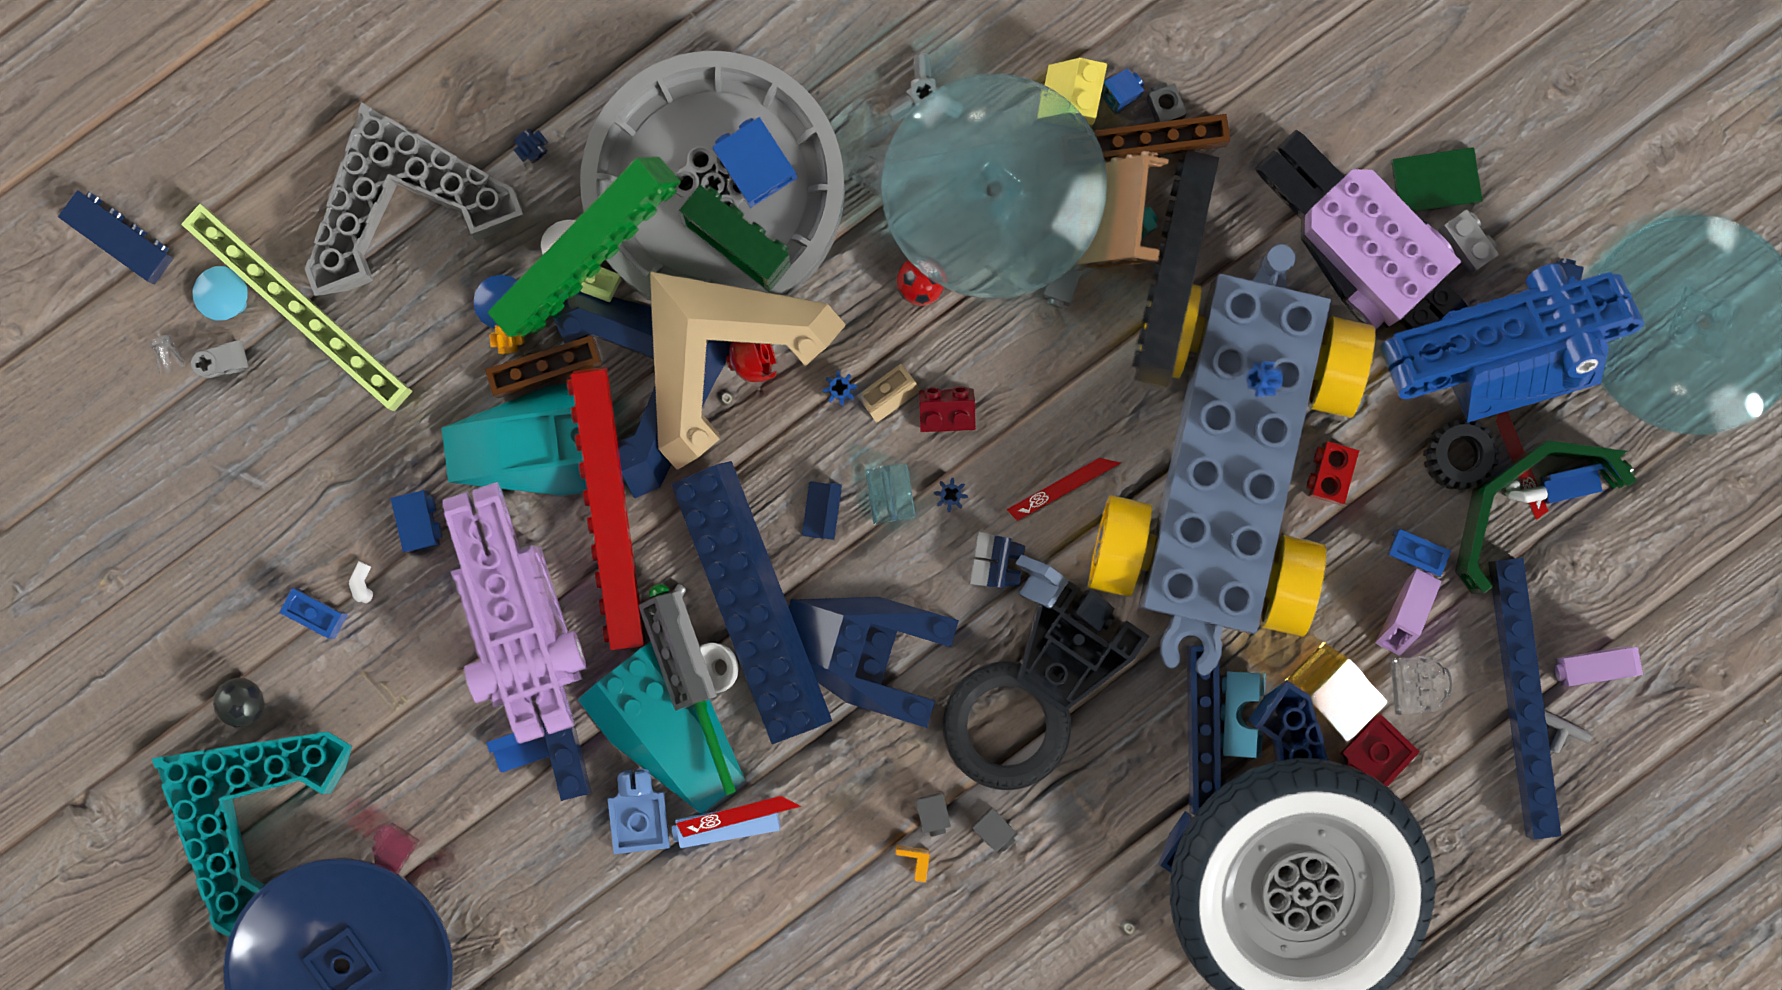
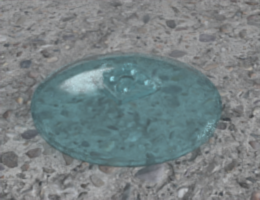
(986, 134)
(1671, 367)

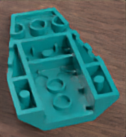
(640, 721)

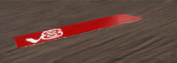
(1514, 449)
(1061, 487)
(735, 815)

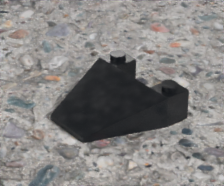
(1069, 660)

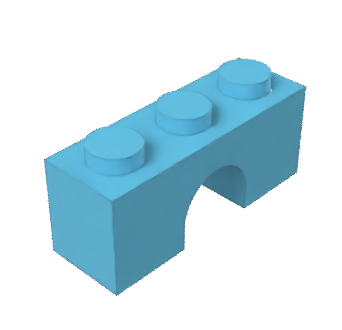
(1238, 737)

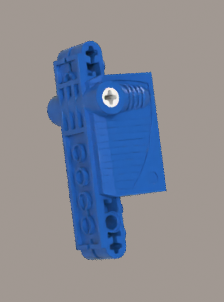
(1517, 345)

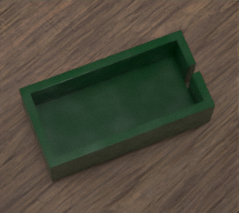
(735, 237)

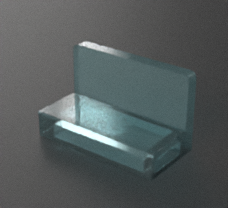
(890, 493)

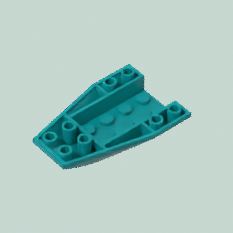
(519, 445)

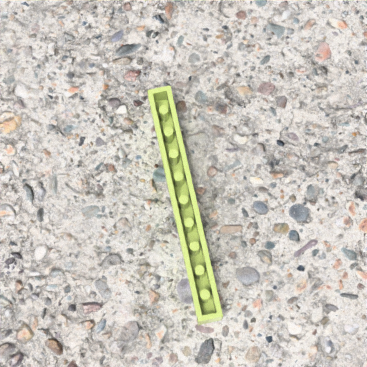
(297, 307)

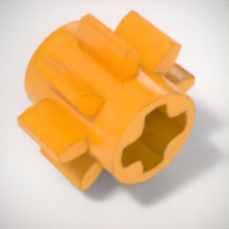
(503, 342)

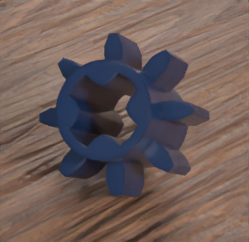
(530, 146)
(951, 486)

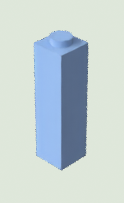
(747, 828)

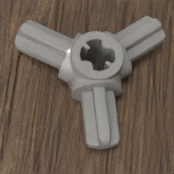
(922, 81)

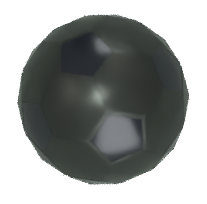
(238, 702)

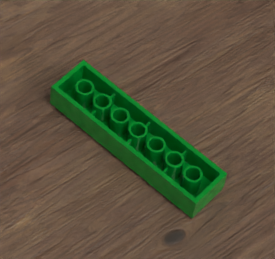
(585, 246)

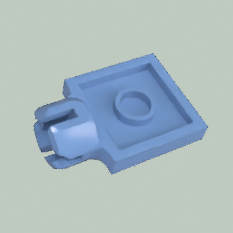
(638, 815)

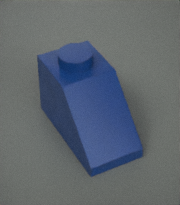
(1122, 90)

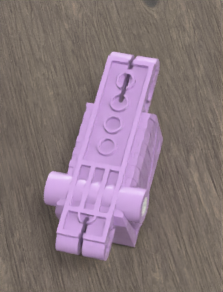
(511, 618)

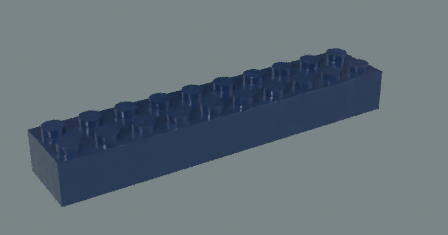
(751, 602)

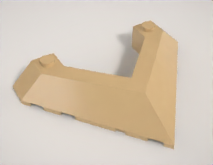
(694, 311)

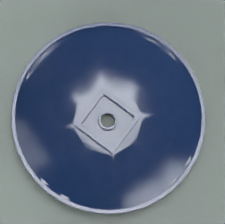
(332, 912)

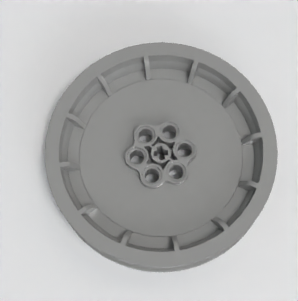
(677, 115)

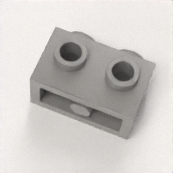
(1469, 241)

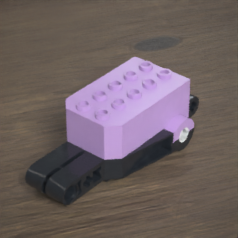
(1364, 238)

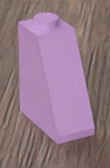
(1409, 612)
(1598, 666)

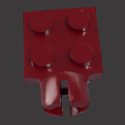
(1380, 750)

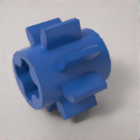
(1264, 379)
(833, 383)

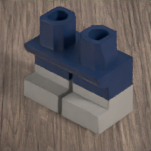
(997, 549)

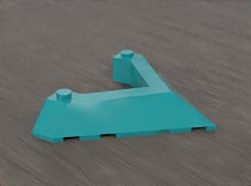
(202, 793)

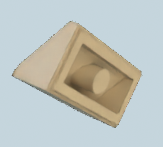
(888, 393)

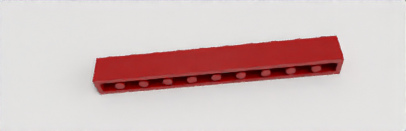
(608, 508)

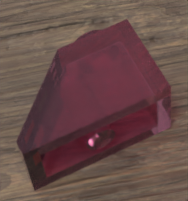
(393, 847)

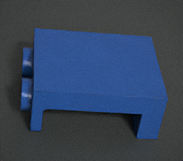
(754, 161)

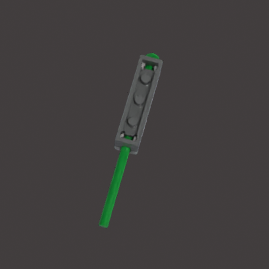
(683, 665)

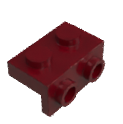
(947, 409)

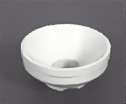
(714, 652)

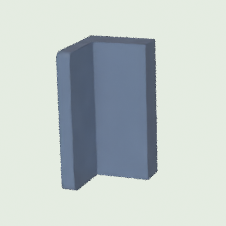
(1043, 584)

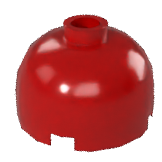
(751, 361)

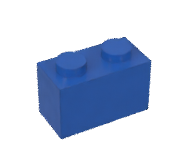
(416, 521)

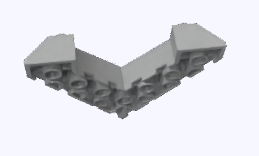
(375, 162)

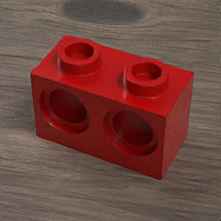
(1340, 476)

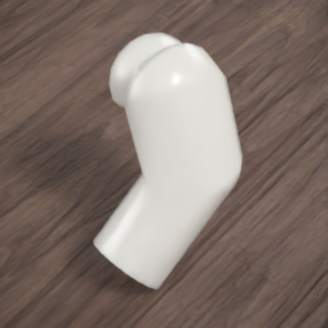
(1525, 495)
(357, 583)

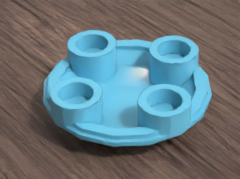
(220, 293)

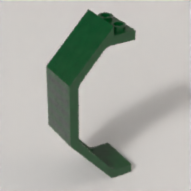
(1614, 471)

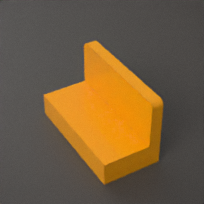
(922, 860)

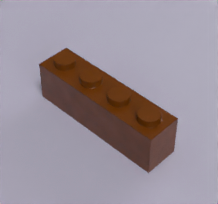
(543, 367)

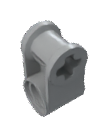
(225, 359)

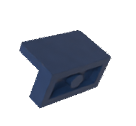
(822, 510)

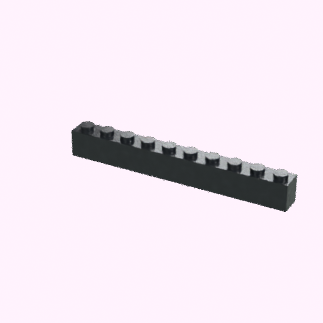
(1176, 269)

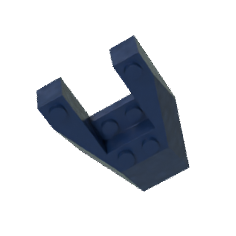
(852, 645)

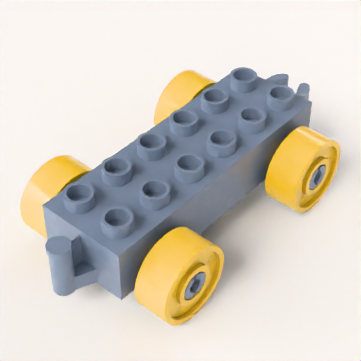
(1233, 465)

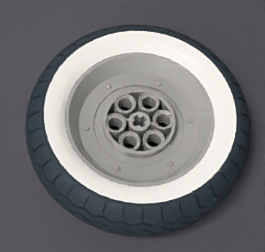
(1284, 818)

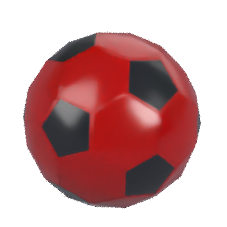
(917, 287)

